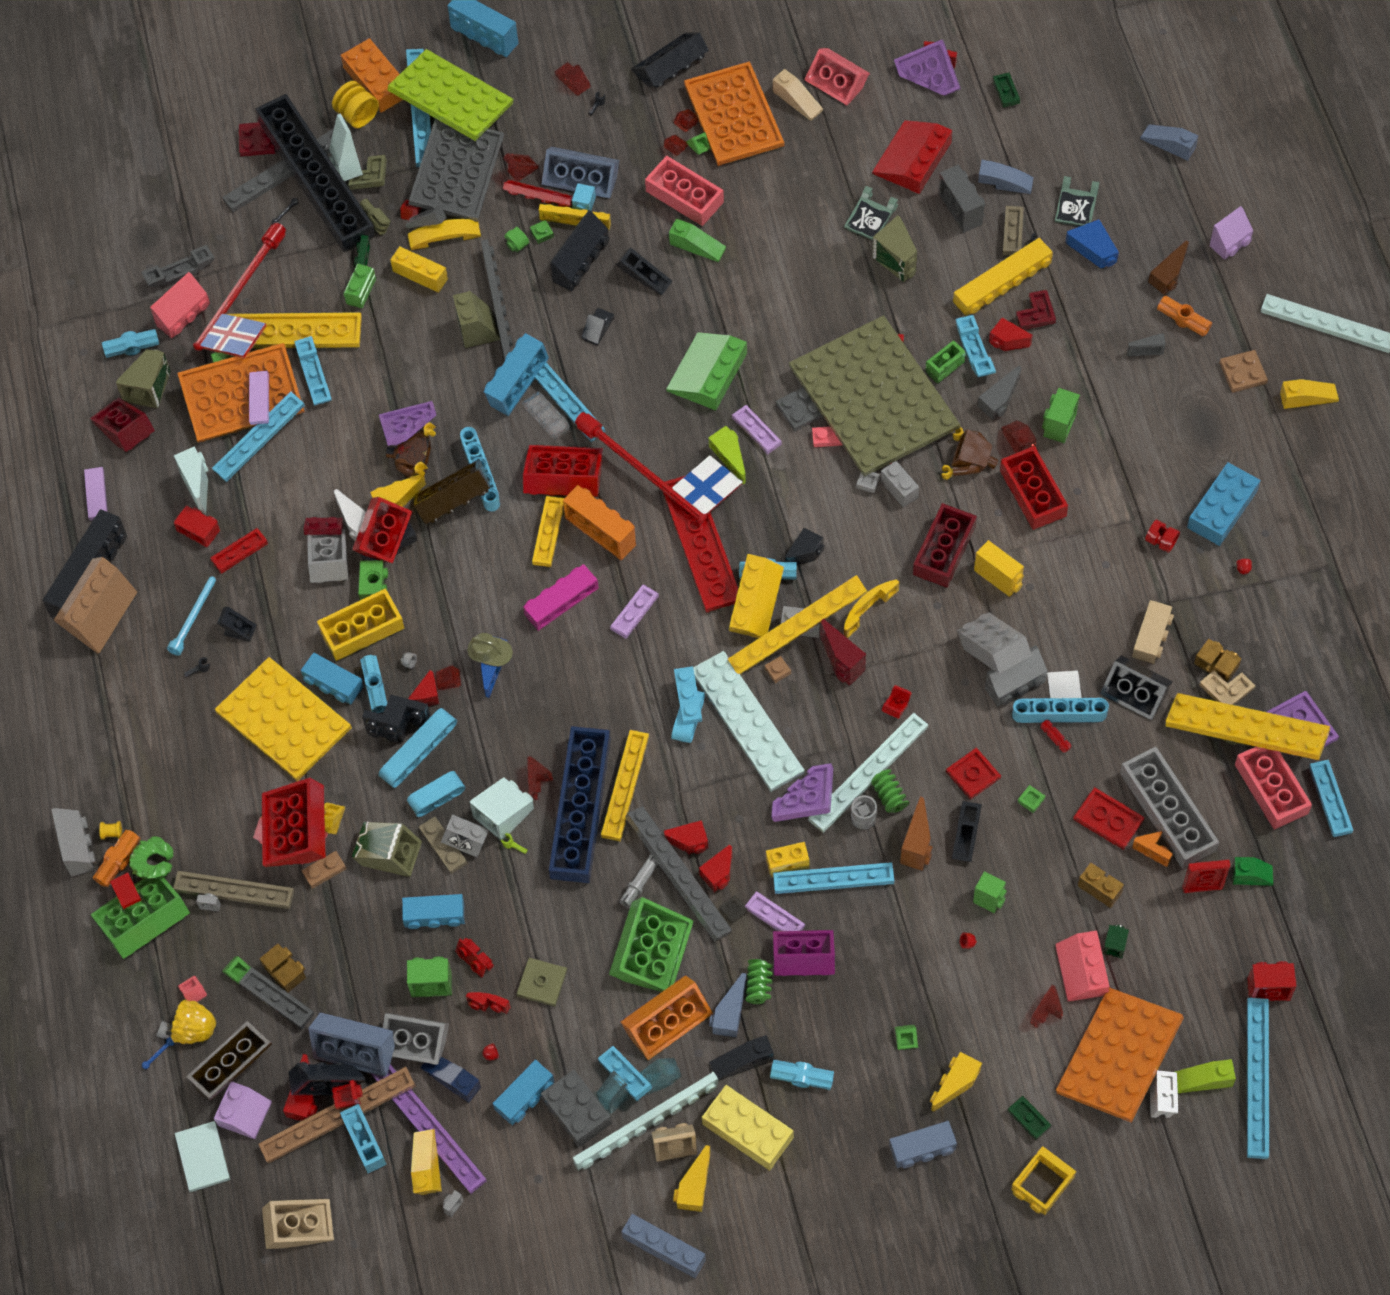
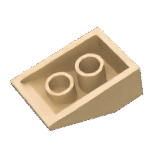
(674, 1142)
(297, 1223)

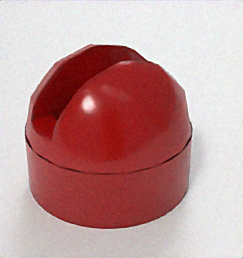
(1244, 566)
(967, 940)
(490, 1052)

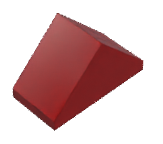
(426, 691)
(125, 890)

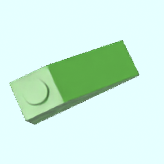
(695, 240)

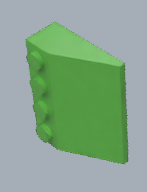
(708, 368)
(144, 920)
(651, 946)

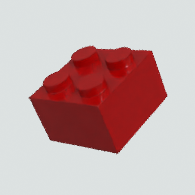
(1272, 981)

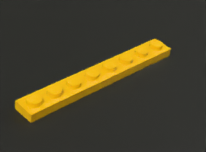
(797, 625)

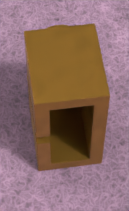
(1214, 658)
(1100, 887)
(283, 968)

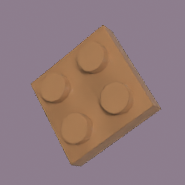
(1243, 371)

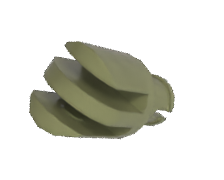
(376, 216)

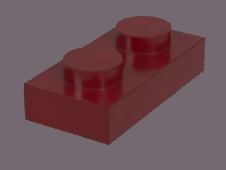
(323, 526)

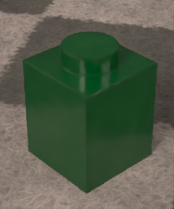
(1116, 941)

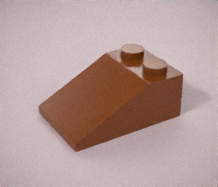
(916, 846)

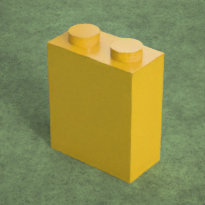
(999, 568)

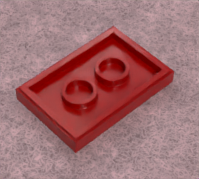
(1109, 818)
(1206, 876)

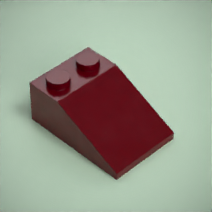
(123, 424)
(844, 655)

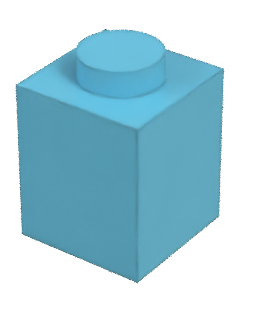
(583, 197)

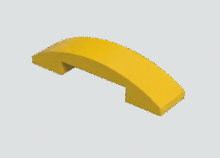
(446, 230)
(883, 591)

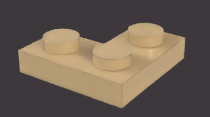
(1227, 692)

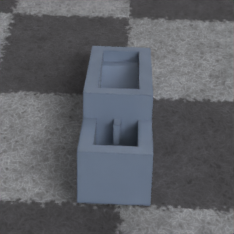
(1005, 177)

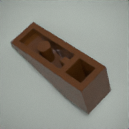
(1166, 274)

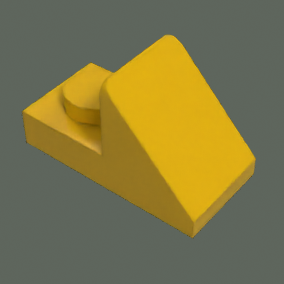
(333, 817)

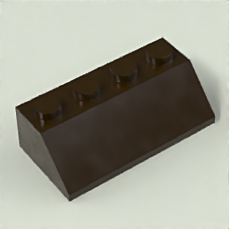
(451, 492)
(228, 1061)

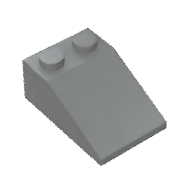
(327, 558)

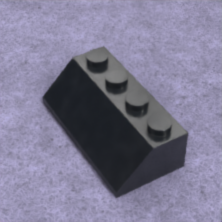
(671, 59)
(579, 251)

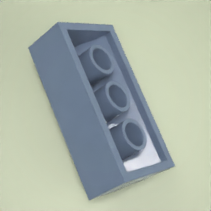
(568, 168)
(352, 1043)

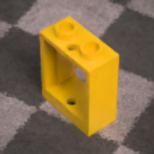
(1056, 1166)

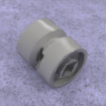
(863, 812)

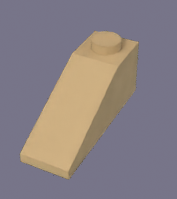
(795, 94)

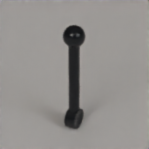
(294, 202)

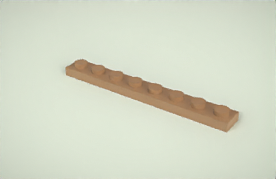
(331, 1118)

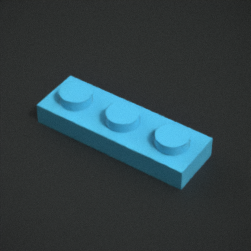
(688, 695)
(613, 1060)

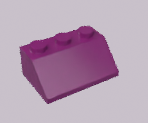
(804, 953)

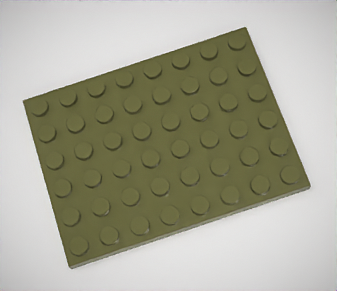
(874, 395)

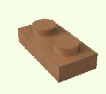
(324, 869)

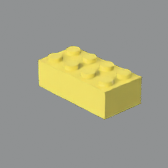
(747, 1127)

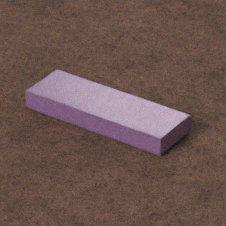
(259, 397)
(756, 429)
(95, 491)
(634, 611)
(773, 914)

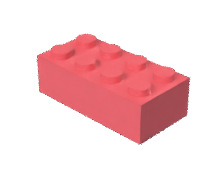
(684, 190)
(1273, 785)

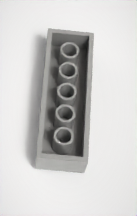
(1169, 807)

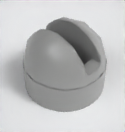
(409, 660)
(164, 1030)

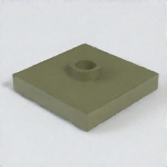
(542, 982)

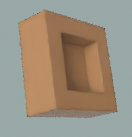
(777, 669)

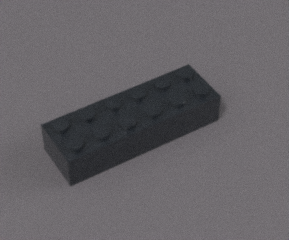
(100, 540)

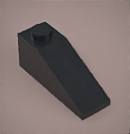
(643, 271)
(743, 1058)

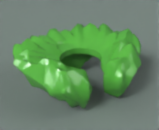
(140, 854)

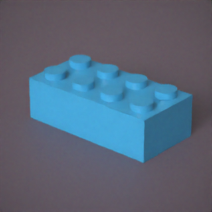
(483, 25)
(516, 374)
(1223, 504)

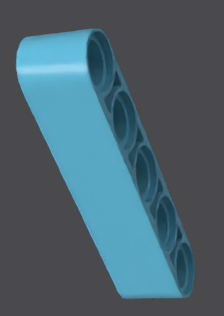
(474, 446)
(1069, 706)
(417, 747)

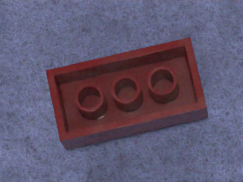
(944, 545)

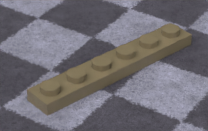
(234, 889)

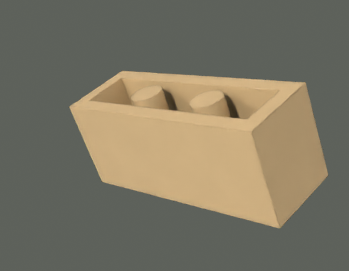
(1153, 632)

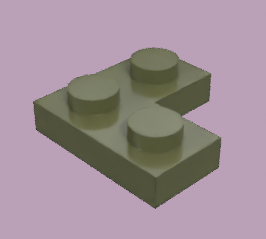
(373, 176)

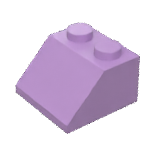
(1231, 234)
(242, 1110)

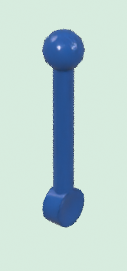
(145, 1065)

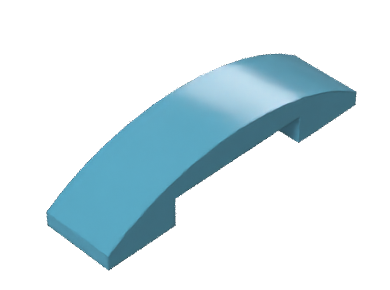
(973, 346)
(312, 370)

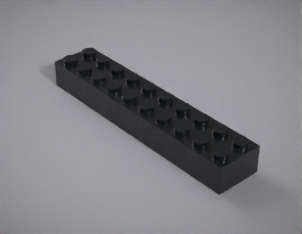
(314, 172)

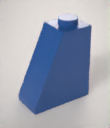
(1093, 243)

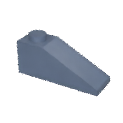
(1171, 139)
(728, 1011)

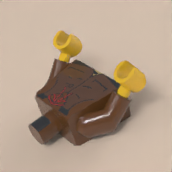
(413, 455)
(970, 455)

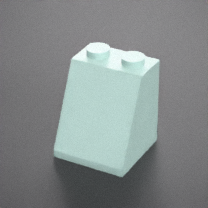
(501, 807)

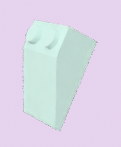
(343, 151)
(193, 471)

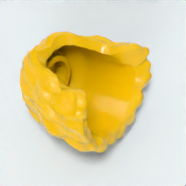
(192, 1023)

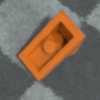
(1148, 846)

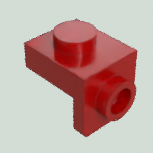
(897, 702)
(347, 1095)

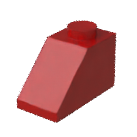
(1009, 336)
(688, 838)
(717, 869)

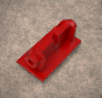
(467, 950)

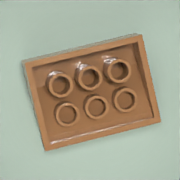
(96, 604)

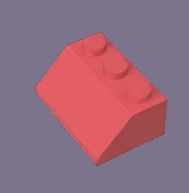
(836, 75)
(179, 305)
(1082, 966)

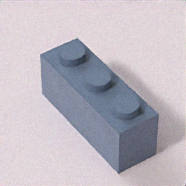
(923, 1145)

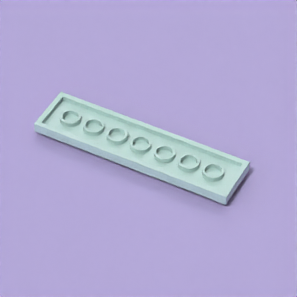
(747, 721)

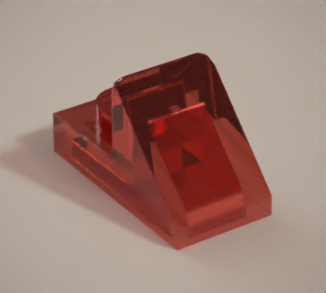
(573, 78)
(520, 165)
(536, 774)
(1050, 1004)

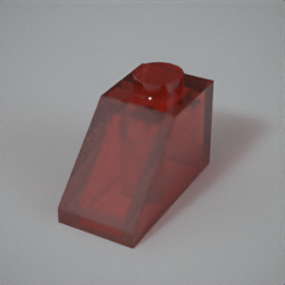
(1019, 436)

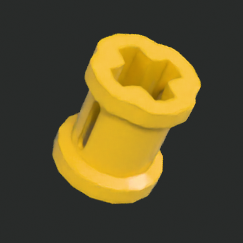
(110, 830)

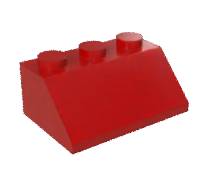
(382, 530)

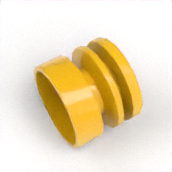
(355, 104)

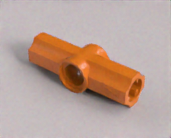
(1192, 321)
(116, 858)

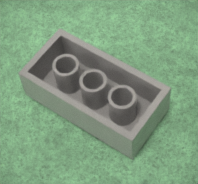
(994, 642)

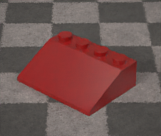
(914, 154)
(562, 468)
(293, 824)

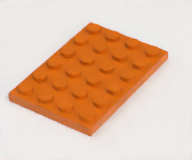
(734, 113)
(220, 390)
(1120, 1054)

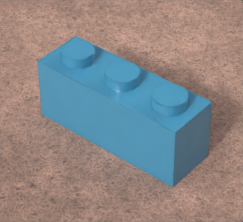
(331, 679)
(433, 911)
(523, 1093)

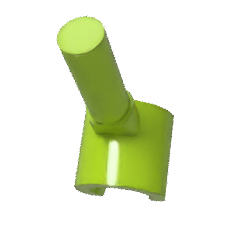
(511, 843)

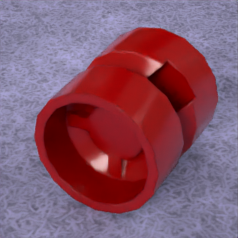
(1163, 536)

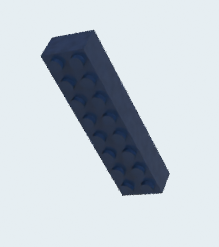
(580, 805)

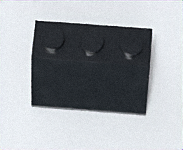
(1136, 687)
(321, 1078)

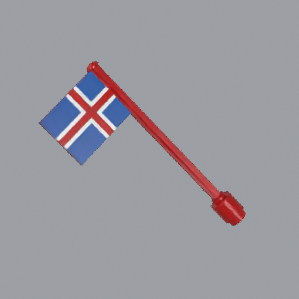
(231, 333)

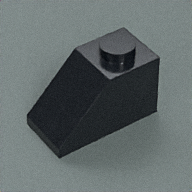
(805, 547)

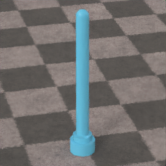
(176, 646)

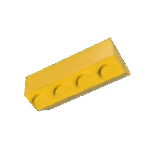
(756, 596)

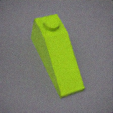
(726, 447)
(1206, 1076)

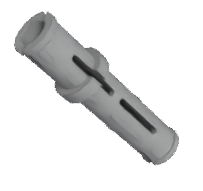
(635, 887)

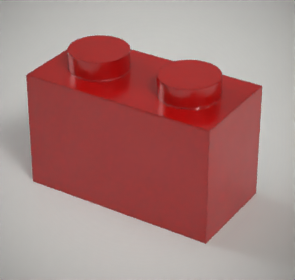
(197, 526)

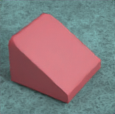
(192, 989)

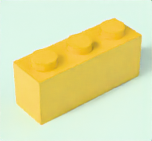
(419, 269)

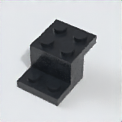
(396, 718)

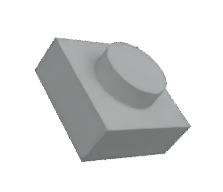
(868, 482)
(208, 902)
(452, 1203)

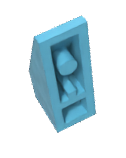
(363, 1138)

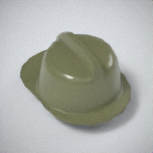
(489, 650)

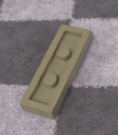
(1013, 229)
(450, 856)

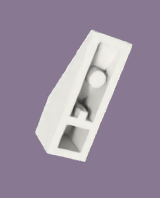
(351, 513)

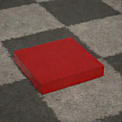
(973, 773)

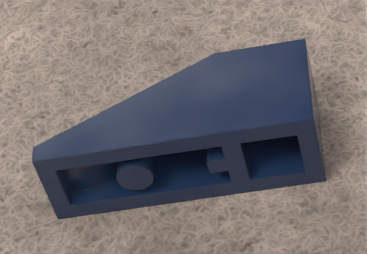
(453, 1078)

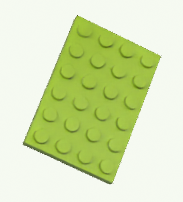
(450, 94)

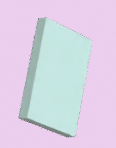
(202, 1156)

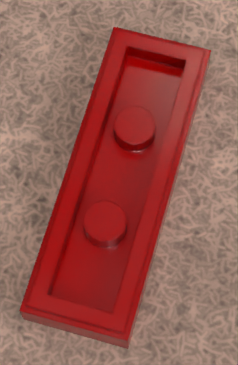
(239, 550)

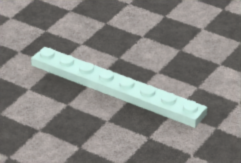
(1326, 323)
(862, 777)
(640, 1125)

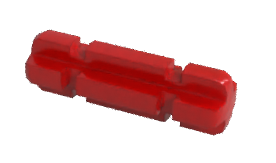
(1055, 736)

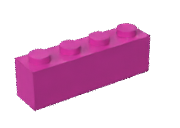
(560, 597)

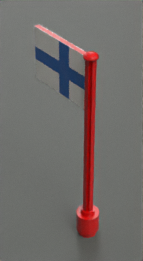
(696, 493)

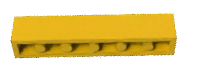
(1003, 277)

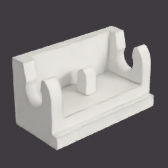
(1164, 1094)

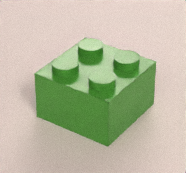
(1060, 415)
(429, 977)

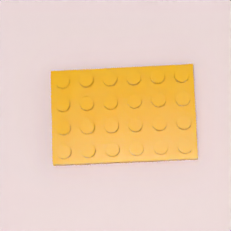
(283, 718)

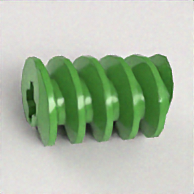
(888, 792)
(757, 981)

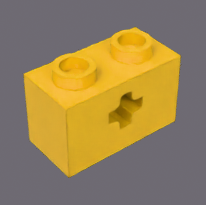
(787, 858)

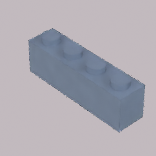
(663, 1246)

